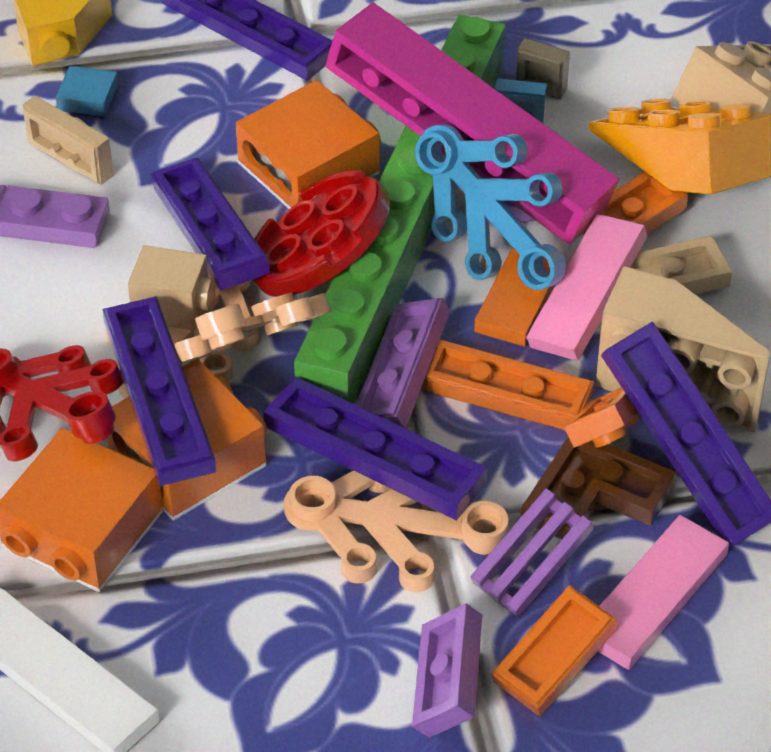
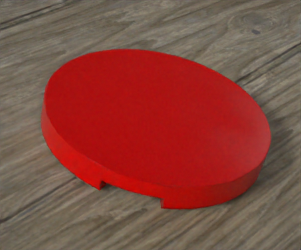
(322, 232)

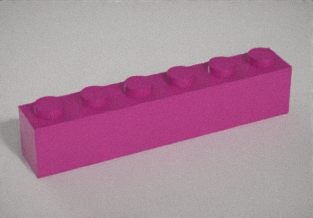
(431, 89)

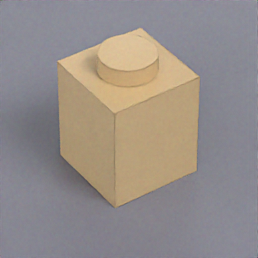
(177, 281)

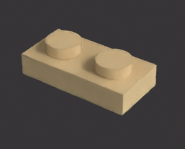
(693, 263)

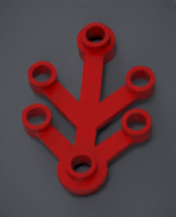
(87, 415)

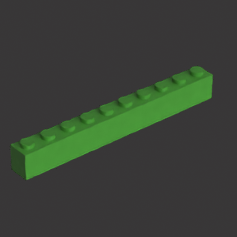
(364, 295)

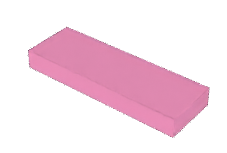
(582, 294)
(660, 588)

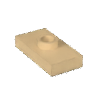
(68, 140)

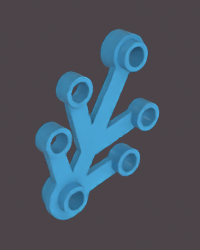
(485, 203)

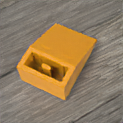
(691, 144)

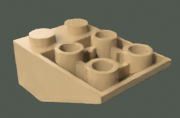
(728, 76)
(713, 351)

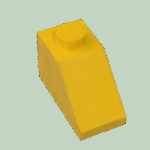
(59, 27)

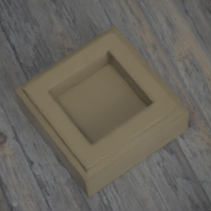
(543, 64)

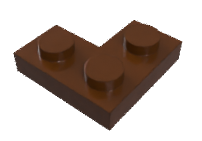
(607, 478)

